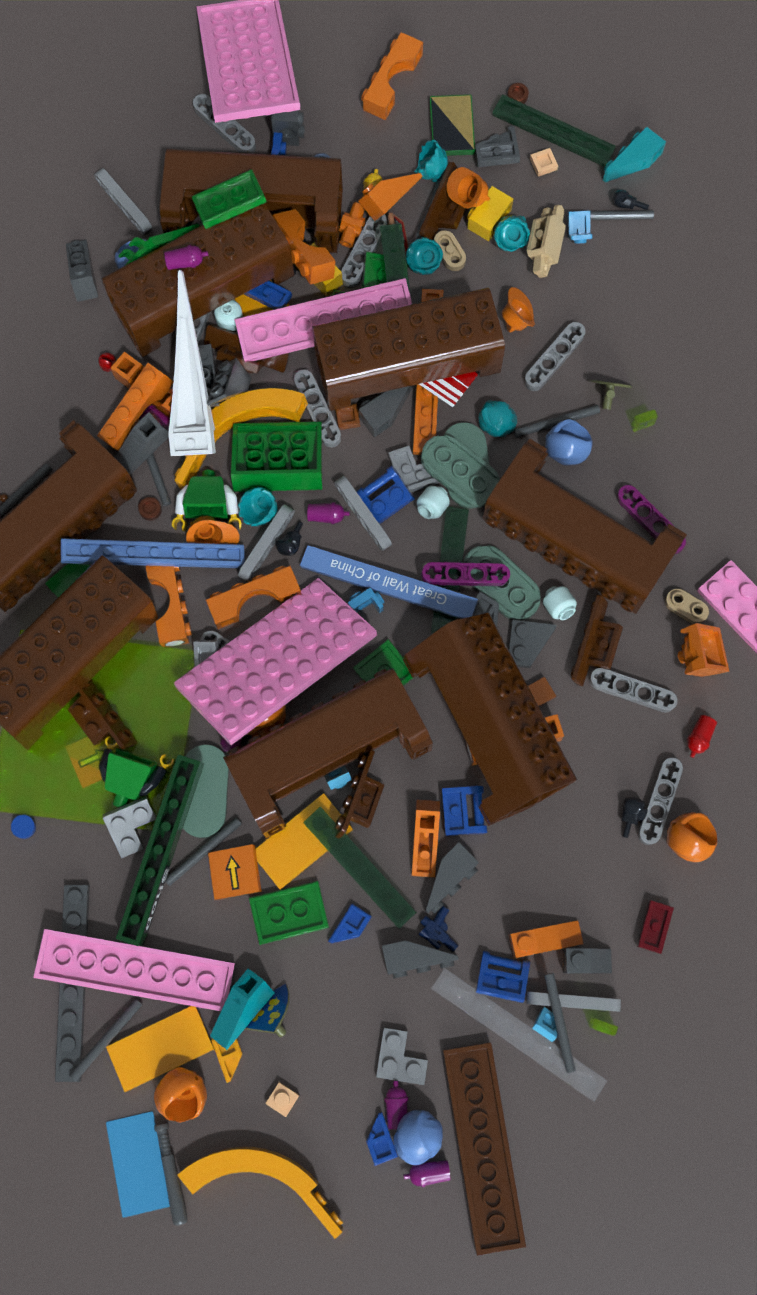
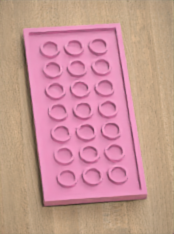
(247, 59)
(274, 660)

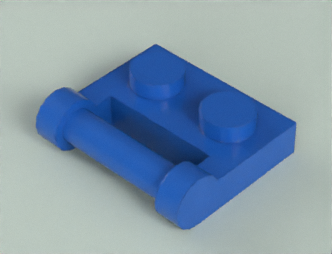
(390, 500)
(456, 810)
(501, 983)

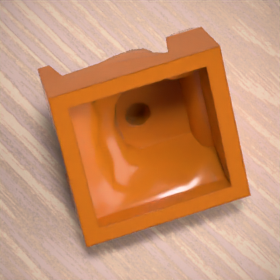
(703, 651)

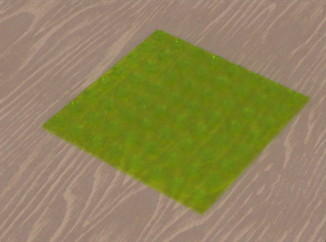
(61, 769)

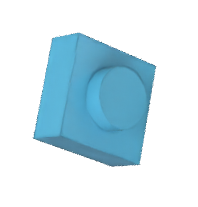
(338, 778)
(545, 1024)

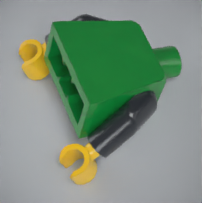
(129, 774)

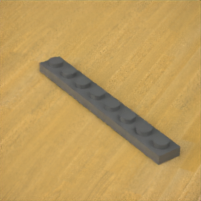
(71, 996)

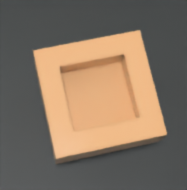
(543, 162)
(282, 1099)

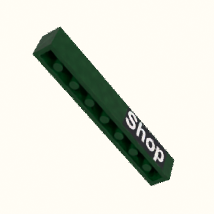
(160, 851)

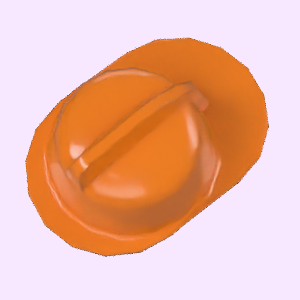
(467, 188)
(517, 311)
(209, 530)

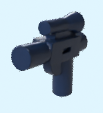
(436, 930)

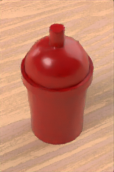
(701, 735)

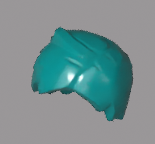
(432, 161)
(512, 233)
(424, 256)
(497, 418)
(257, 506)

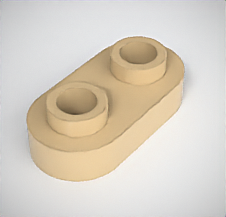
(452, 251)
(686, 607)

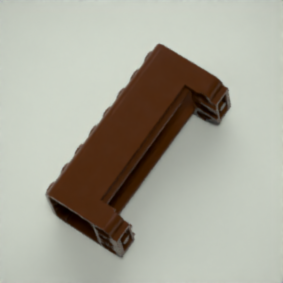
(287, 182)
(240, 258)
(408, 346)
(63, 506)
(577, 534)
(69, 647)
(494, 714)
(324, 742)

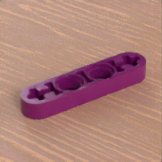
(646, 522)
(465, 572)

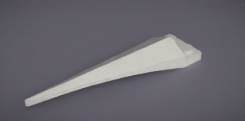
(191, 417)

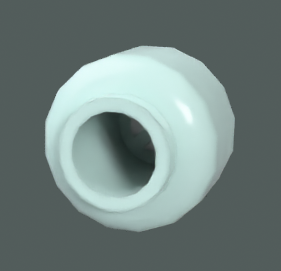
(226, 315)
(433, 502)
(559, 602)

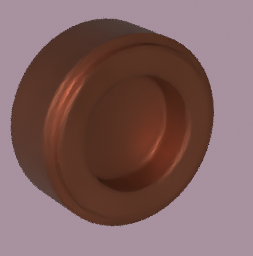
(518, 92)
(149, 508)

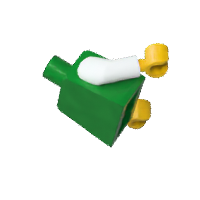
(206, 497)

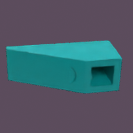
(639, 155)
(241, 1006)

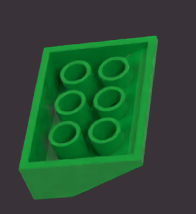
(277, 456)

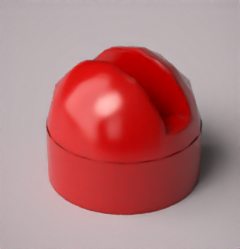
(104, 364)

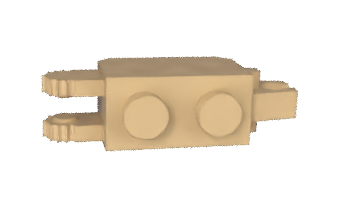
(546, 240)

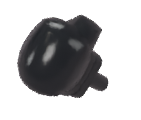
(624, 200)
(290, 543)
(633, 810)

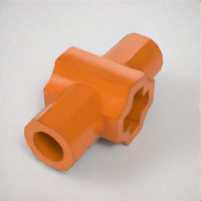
(352, 225)

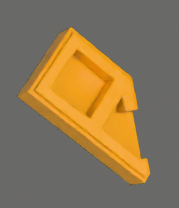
(228, 1058)

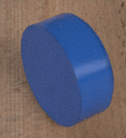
(23, 826)

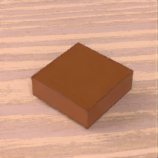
(348, 417)
(542, 691)

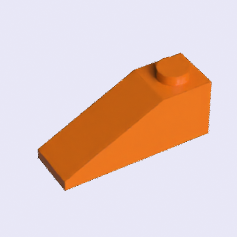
(386, 193)
(426, 838)
(545, 939)

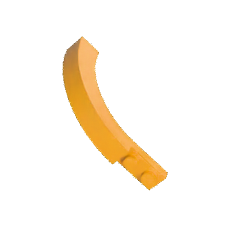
(241, 408)
(264, 1162)

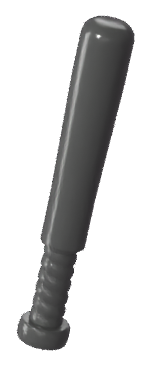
(173, 1186)

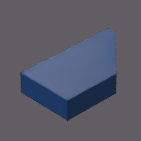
(351, 925)
(380, 1142)

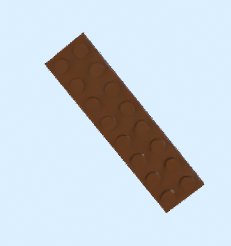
(484, 1149)

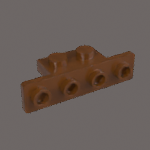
(443, 211)
(229, 348)
(598, 643)
(99, 719)
(363, 799)

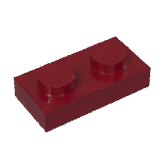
(655, 927)

